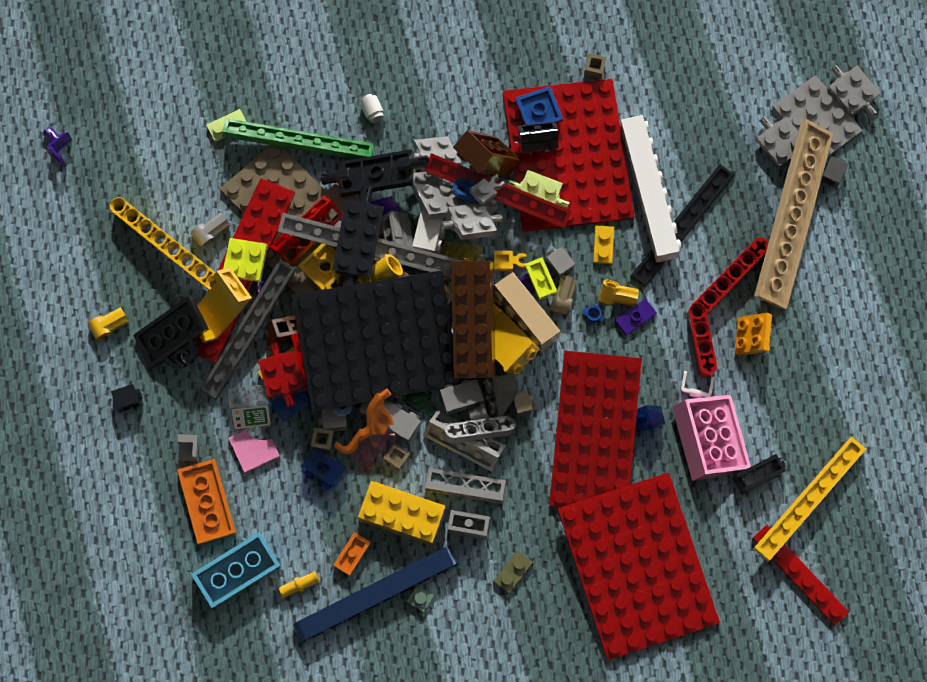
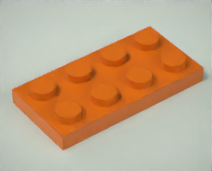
(206, 501)

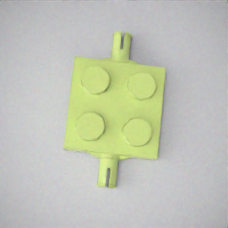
(541, 187)

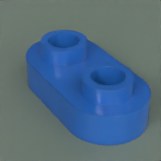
(465, 185)

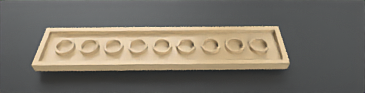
(794, 214)

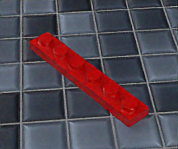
(806, 581)

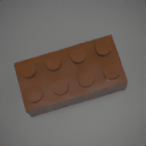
(486, 154)

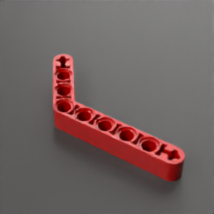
(717, 296)

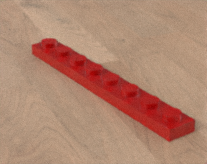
(508, 194)

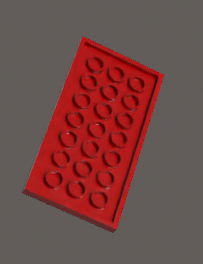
(594, 426)

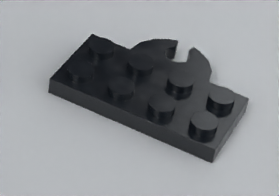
(172, 335)

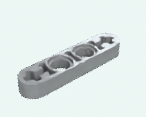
(478, 427)

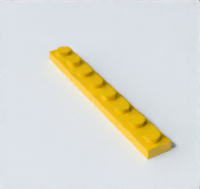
(809, 499)

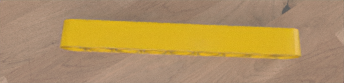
(167, 246)

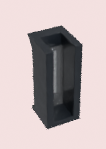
(759, 474)

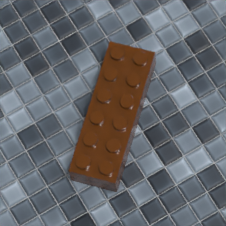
(473, 319)

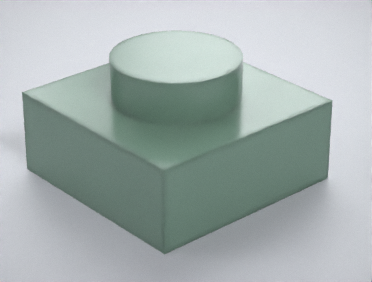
(420, 598)

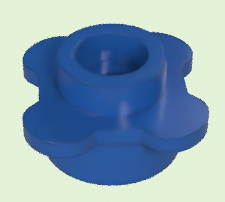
(593, 309)

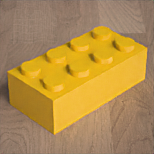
(401, 513)

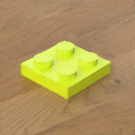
(246, 259)

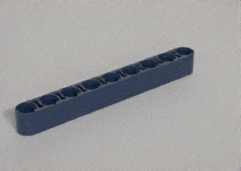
(375, 593)

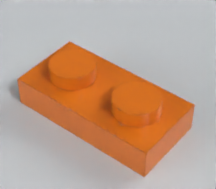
(352, 554)

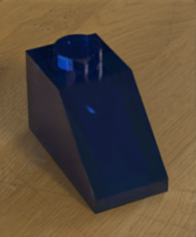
(649, 418)

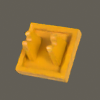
(753, 334)

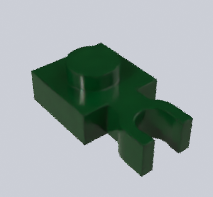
(419, 401)

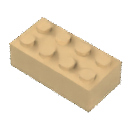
(525, 312)

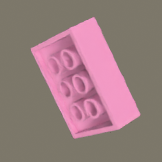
(709, 436)

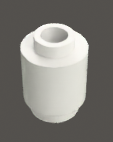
(372, 108)

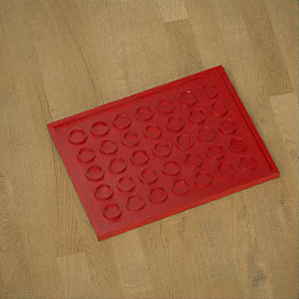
(588, 155)
(638, 566)

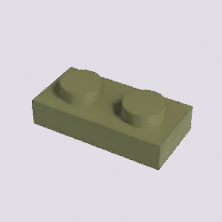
(513, 572)

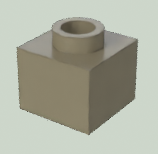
(595, 61)
(523, 404)
(322, 434)

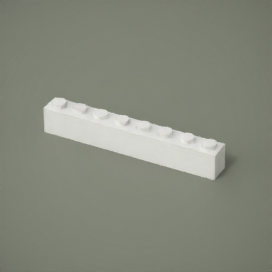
(650, 189)

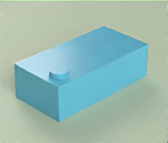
(235, 570)

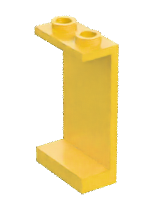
(222, 303)
(512, 345)

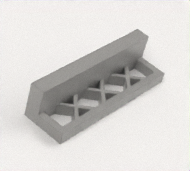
(475, 451)
(465, 492)

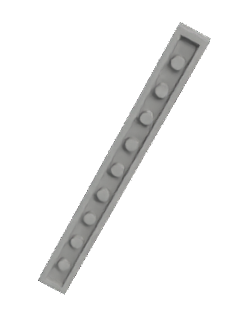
(404, 254)

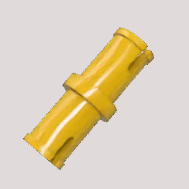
(299, 584)

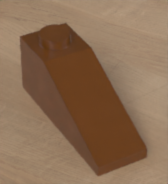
(280, 330)

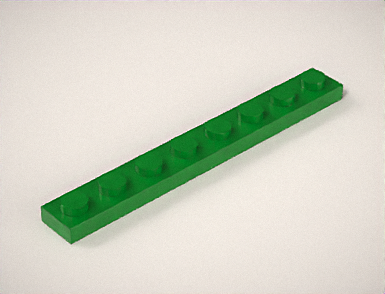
(296, 139)

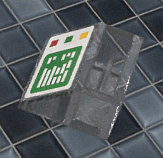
(249, 408)

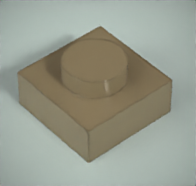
(397, 456)

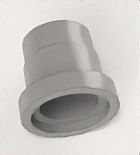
(478, 412)

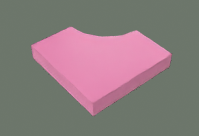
(253, 452)

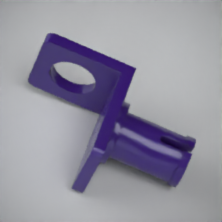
(57, 142)

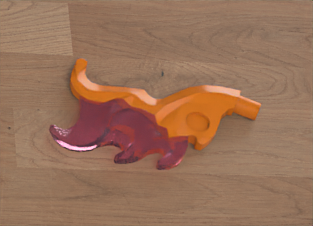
(374, 436)

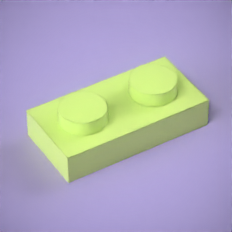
(216, 127)

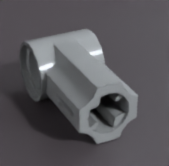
(209, 231)

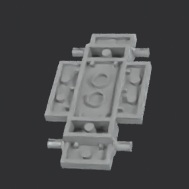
(826, 107)
(438, 200)

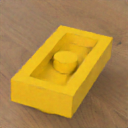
(603, 245)

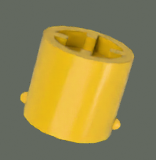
(386, 268)

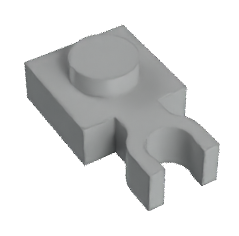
(486, 191)

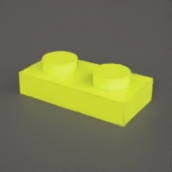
(540, 278)

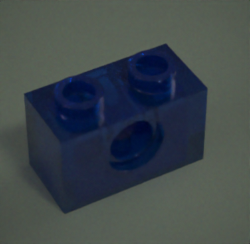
(318, 459)

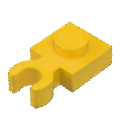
(505, 260)

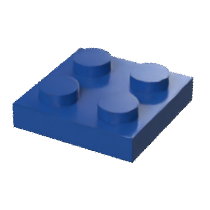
(539, 107)

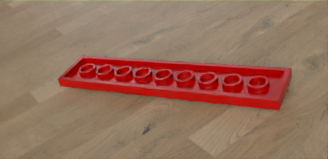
(259, 225)

